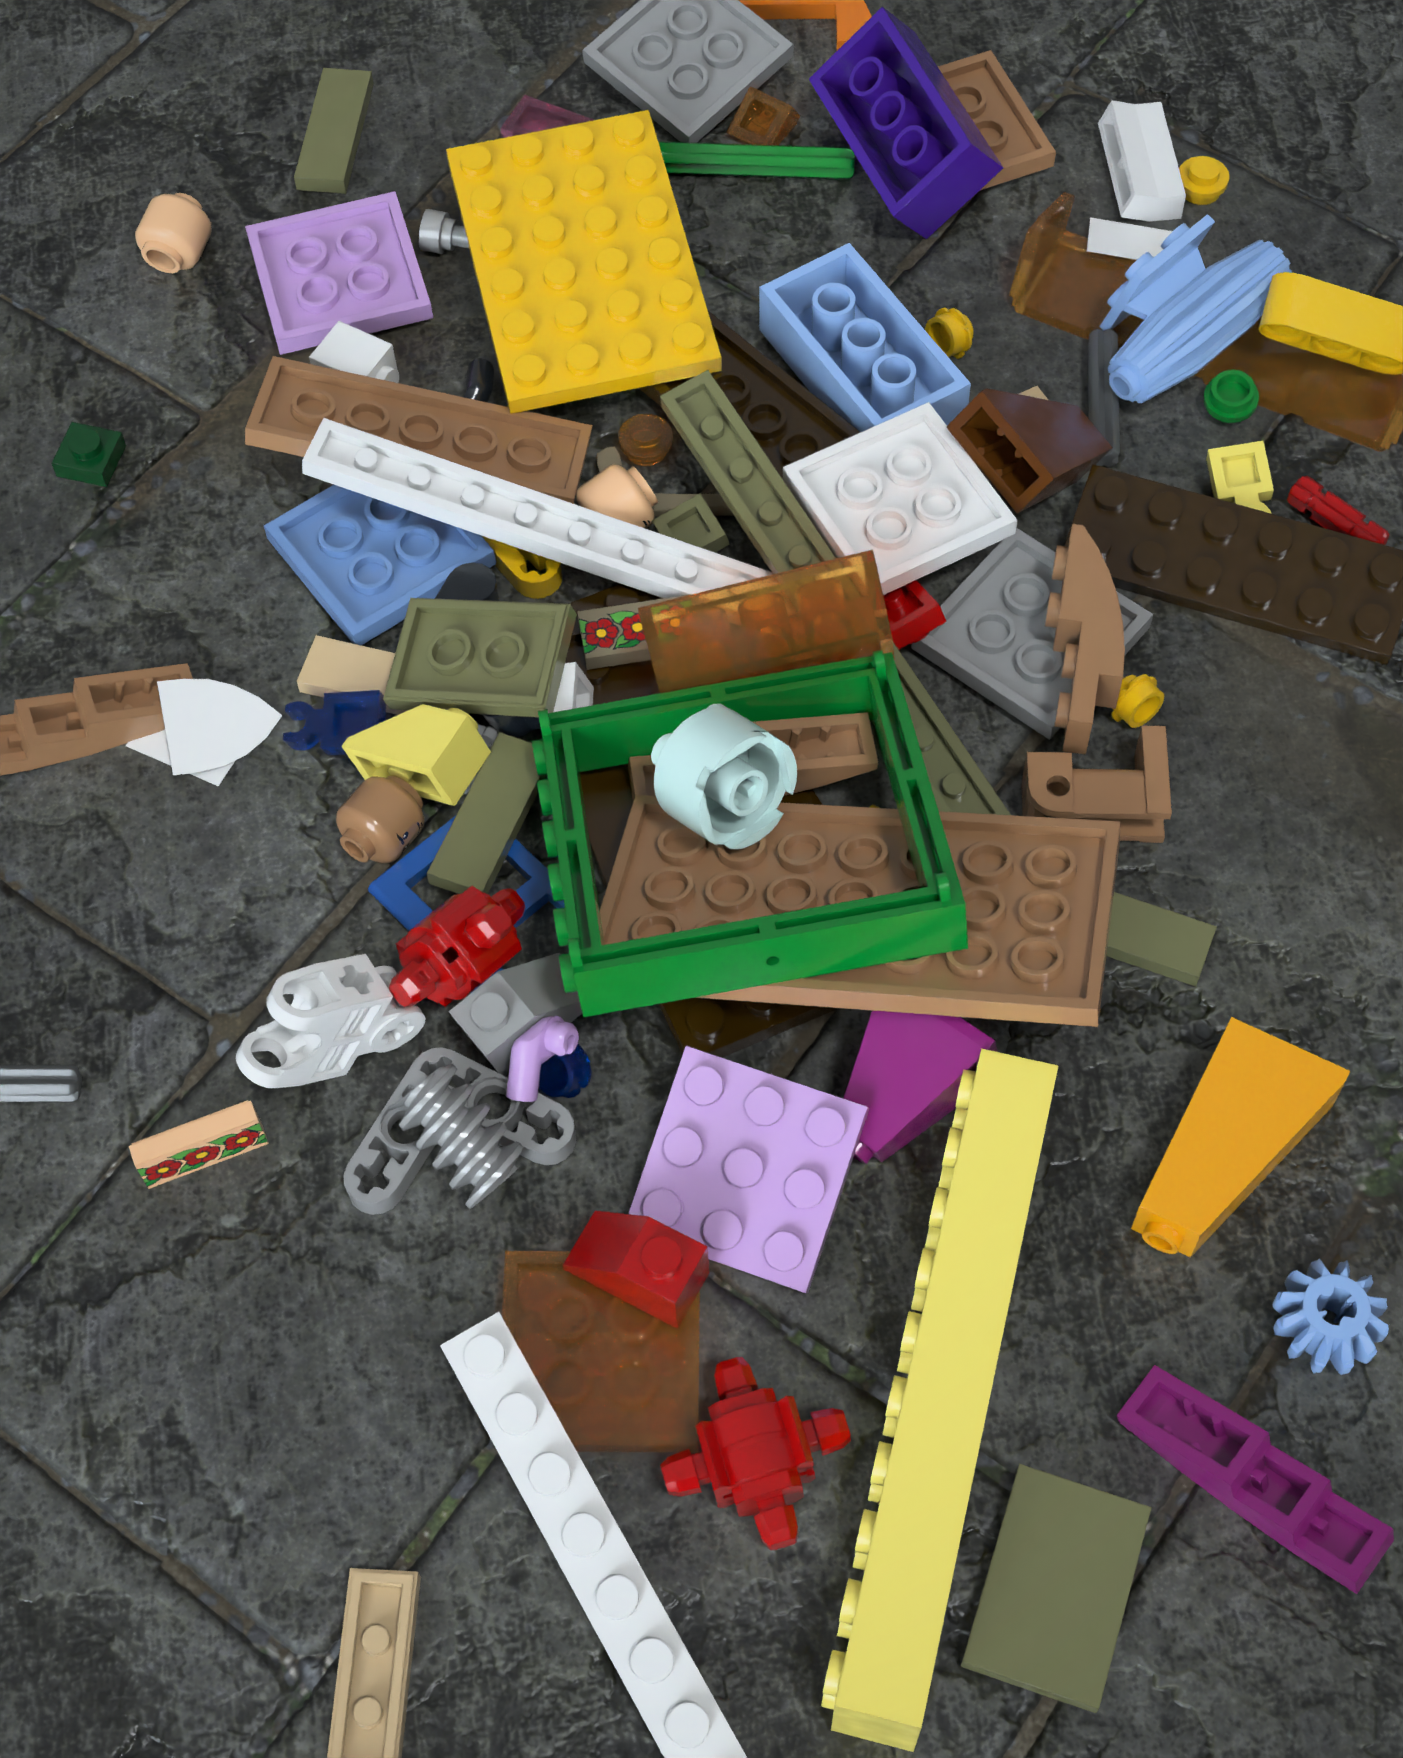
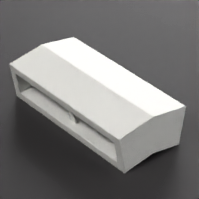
(1142, 161)

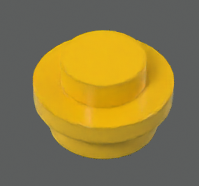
(1203, 179)

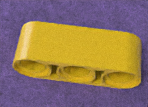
(1334, 322)

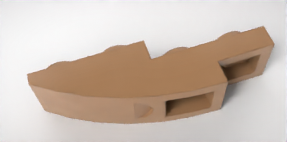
(1089, 633)

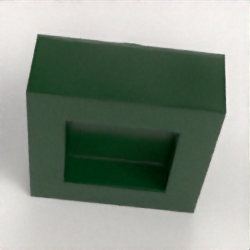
(89, 454)

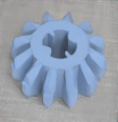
(1305, 1320)

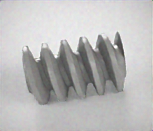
(459, 1134)

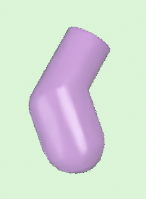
(534, 1048)

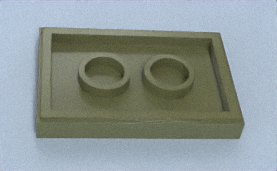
(480, 656)
(1057, 1588)

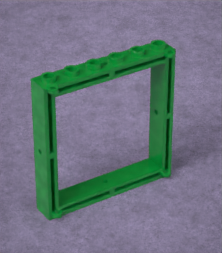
(757, 948)

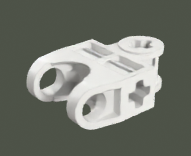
(335, 1016)

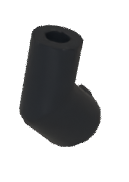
(479, 380)

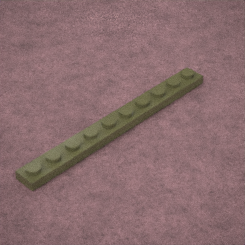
(791, 541)

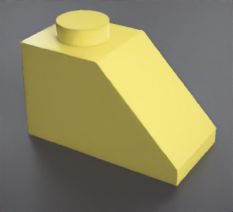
(425, 747)

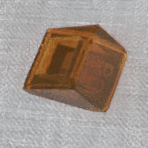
(762, 119)

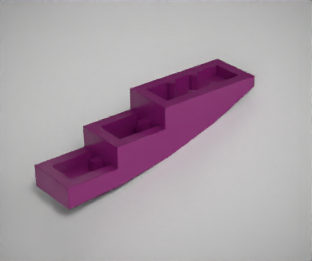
(1256, 1479)

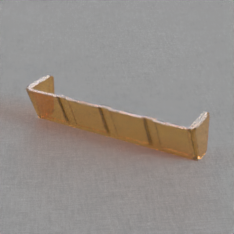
(1070, 291)

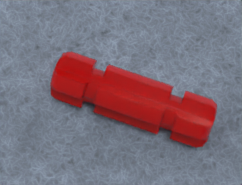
(1333, 512)

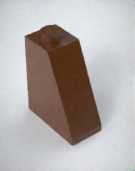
(1028, 444)

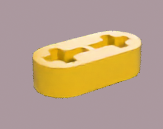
(512, 564)

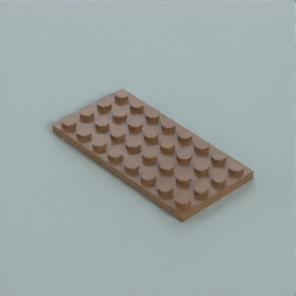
(1029, 884)

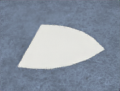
(211, 723)

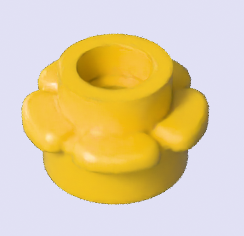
(951, 331)
(1138, 700)

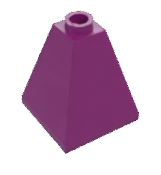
(909, 1076)

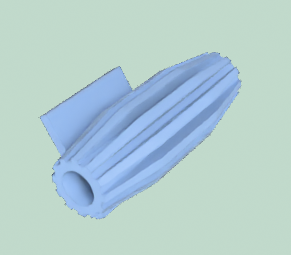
(1186, 309)

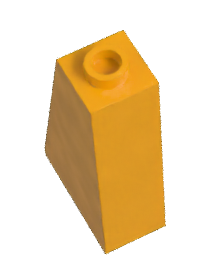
(1237, 1128)

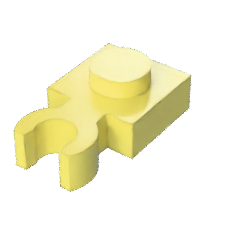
(1241, 474)

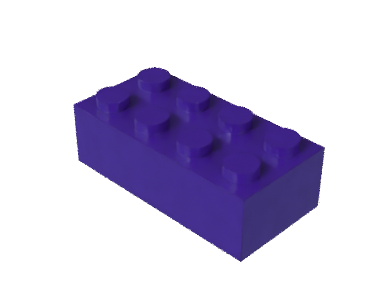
(905, 123)

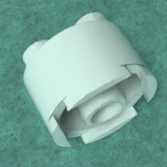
(723, 776)

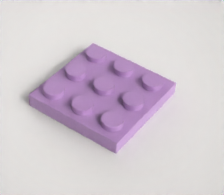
(338, 266)
(750, 1166)

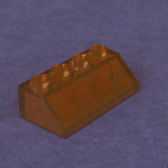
(769, 624)

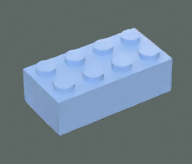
(857, 342)

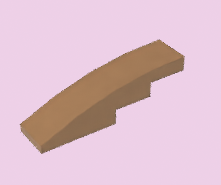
(91, 719)
(823, 747)

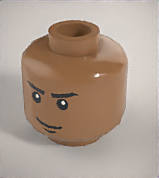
(380, 819)

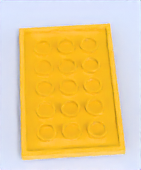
(582, 261)

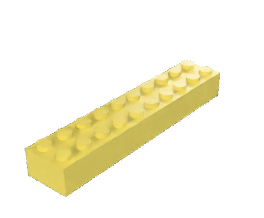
(942, 1406)

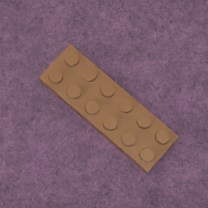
(480, 435)

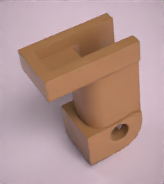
(1132, 796)

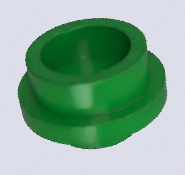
(1231, 396)

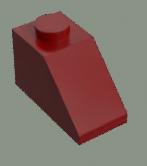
(641, 1263)

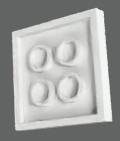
(903, 494)

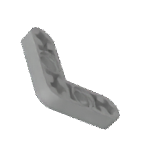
(369, 1160)

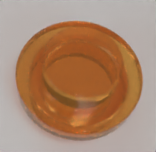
(645, 439)

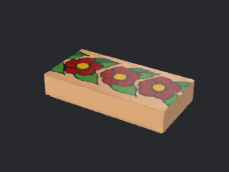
(198, 1144)

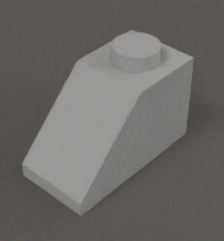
(512, 1004)

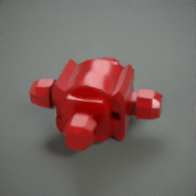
(457, 947)
(756, 1452)

